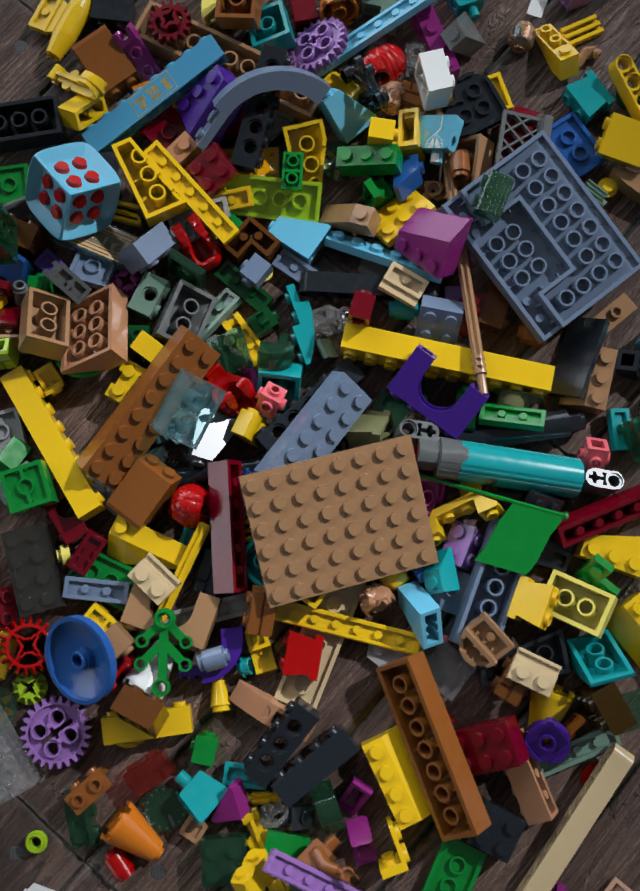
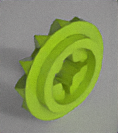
(40, 688)

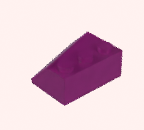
(433, 240)

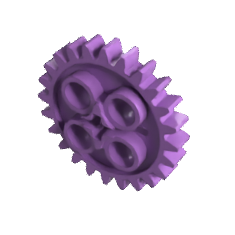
(319, 45)
(68, 747)

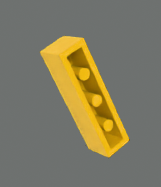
(118, 731)

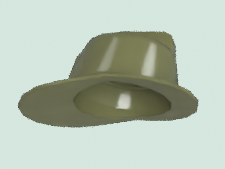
(515, 398)

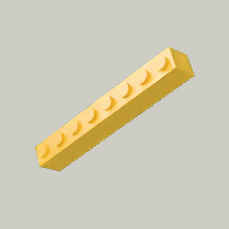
(53, 443)

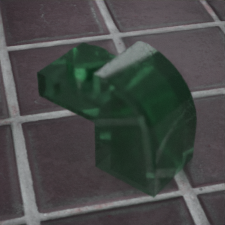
(275, 356)
(328, 807)

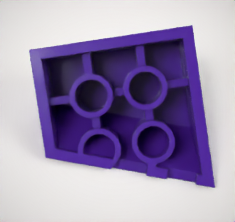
(198, 103)

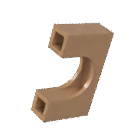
(140, 614)

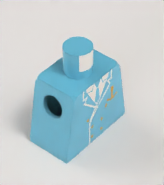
(439, 135)

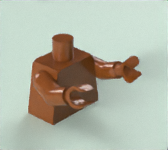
(320, 857)

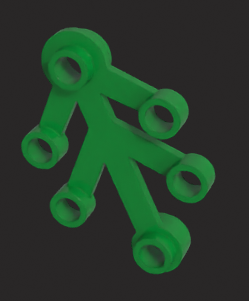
(164, 648)

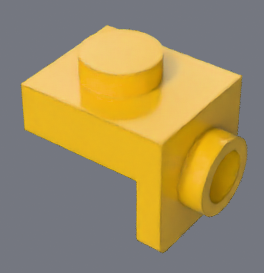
(49, 379)

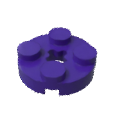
(547, 729)

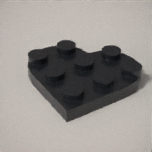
(476, 104)

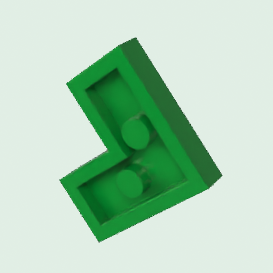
(595, 573)

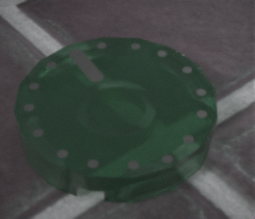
(164, 809)

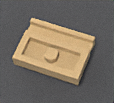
(403, 284)
(154, 579)
(533, 672)

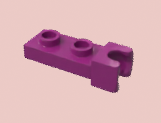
(137, 52)

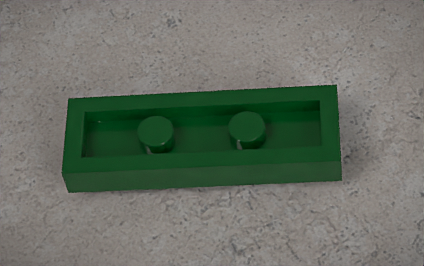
(231, 278)

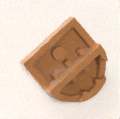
(484, 642)

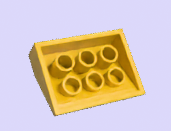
(396, 777)

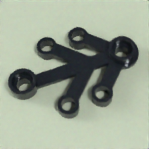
(366, 81)

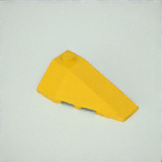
(311, 140)
(133, 545)

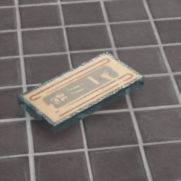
(101, 245)

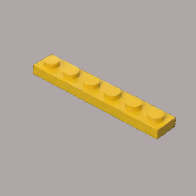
(192, 193)

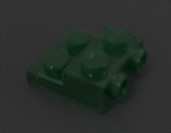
(232, 350)

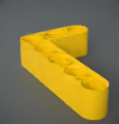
(621, 77)

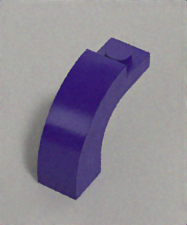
(231, 638)

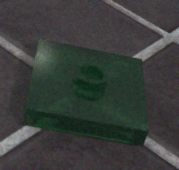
(183, 268)

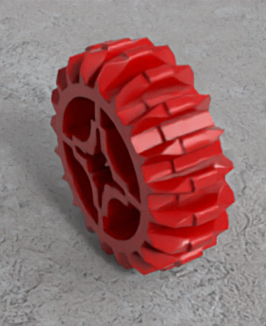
(13, 634)

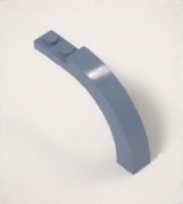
(256, 82)

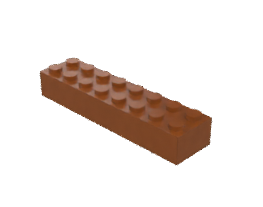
(129, 430)
(433, 747)

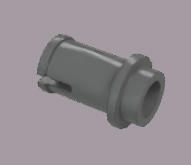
(19, 289)

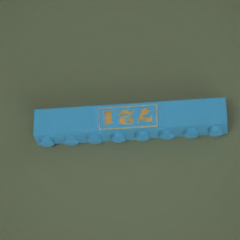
(155, 96)

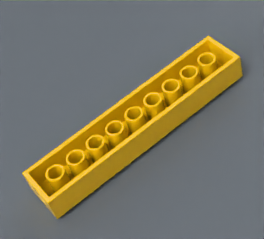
(452, 361)

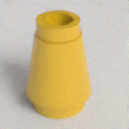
(219, 697)

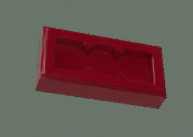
(87, 552)

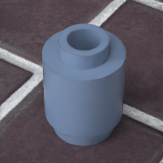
(213, 659)

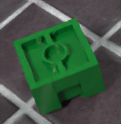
(28, 487)

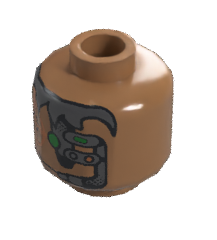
(521, 37)

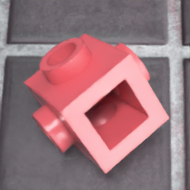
(270, 399)
(594, 453)

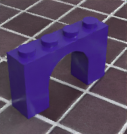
(407, 387)

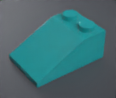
(598, 659)

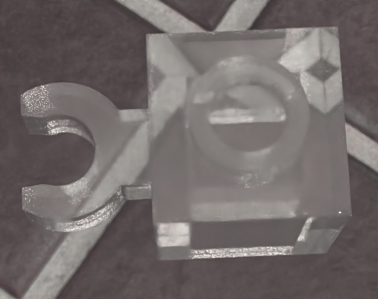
(329, 319)

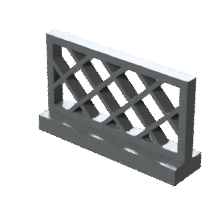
(521, 119)

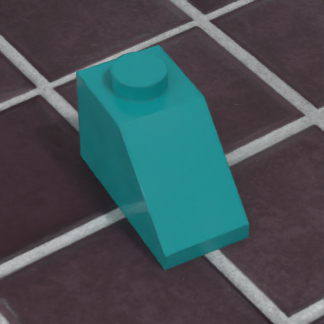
(441, 576)

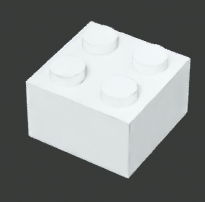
(434, 79)

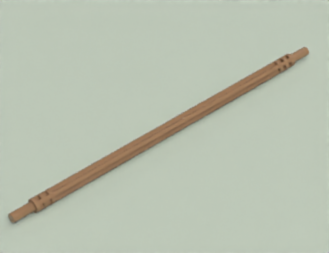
(467, 291)

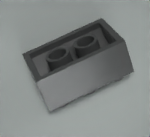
(184, 307)

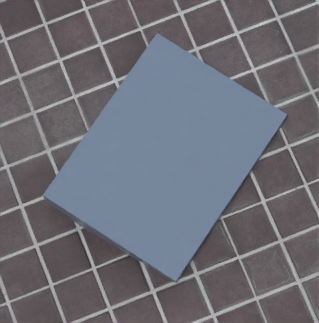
(553, 242)

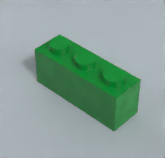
(369, 160)

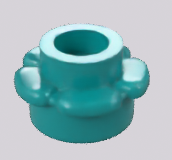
(244, 666)

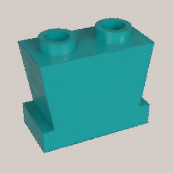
(587, 97)

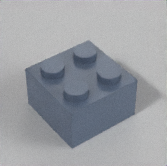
(147, 249)
(439, 319)

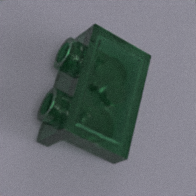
(83, 827)

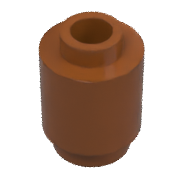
(459, 166)

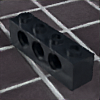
(264, 771)

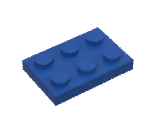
(575, 144)

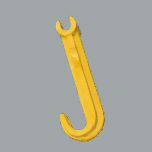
(83, 84)
(257, 840)

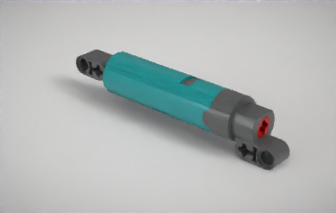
(504, 465)

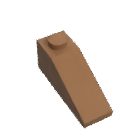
(352, 218)

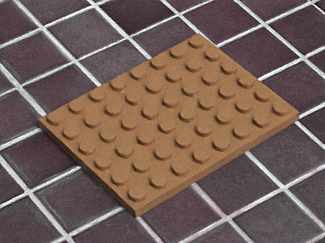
(338, 520)

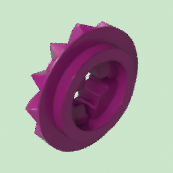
(129, 289)

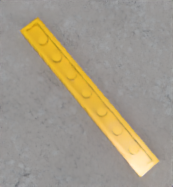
(348, 627)

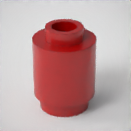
(119, 864)

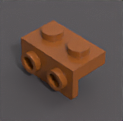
(85, 793)

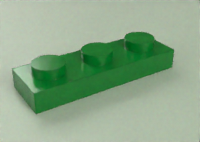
(512, 417)

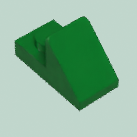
(13, 453)

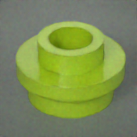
(31, 846)

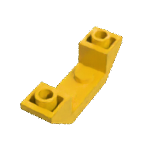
(464, 505)

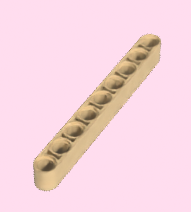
(578, 820)

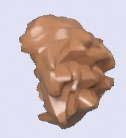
(394, 91)
(375, 598)

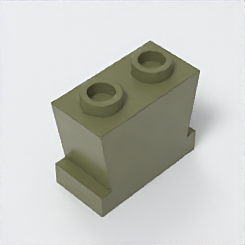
(370, 428)

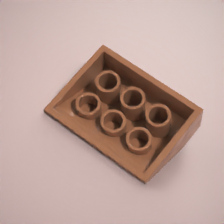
(97, 332)

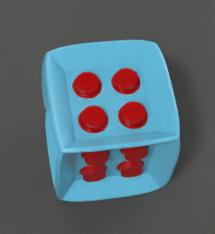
(72, 190)

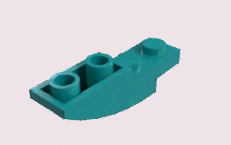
(303, 333)

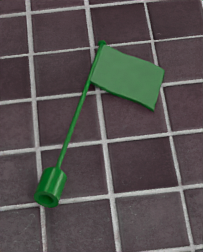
(518, 534)

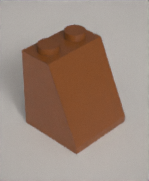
(105, 59)
(144, 491)

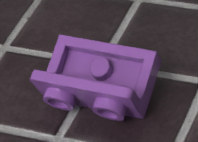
(464, 543)

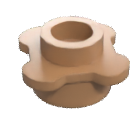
(433, 185)

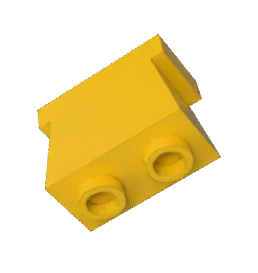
(410, 132)
(533, 602)

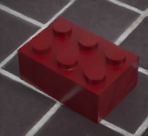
(493, 745)

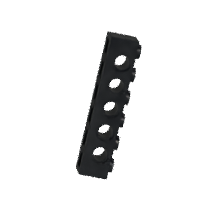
(251, 162)
(265, 437)

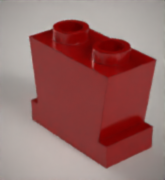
(301, 655)

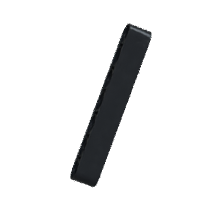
(344, 285)

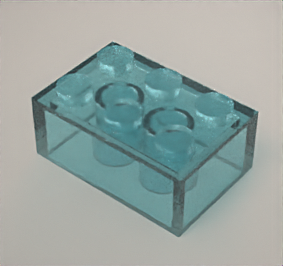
(188, 409)

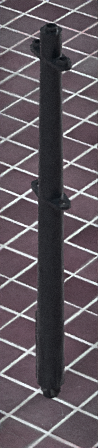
(557, 425)

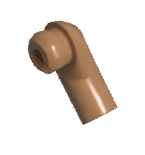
(589, 52)

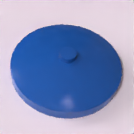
(80, 659)

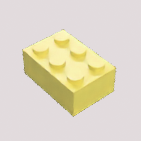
(582, 604)

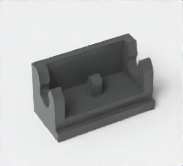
(67, 282)

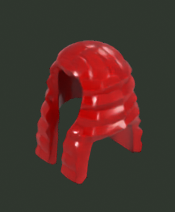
(386, 59)
(204, 251)
(238, 391)
(186, 505)

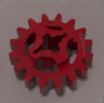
(171, 26)

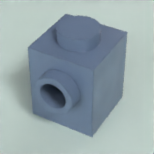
(255, 271)

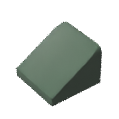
(326, 350)

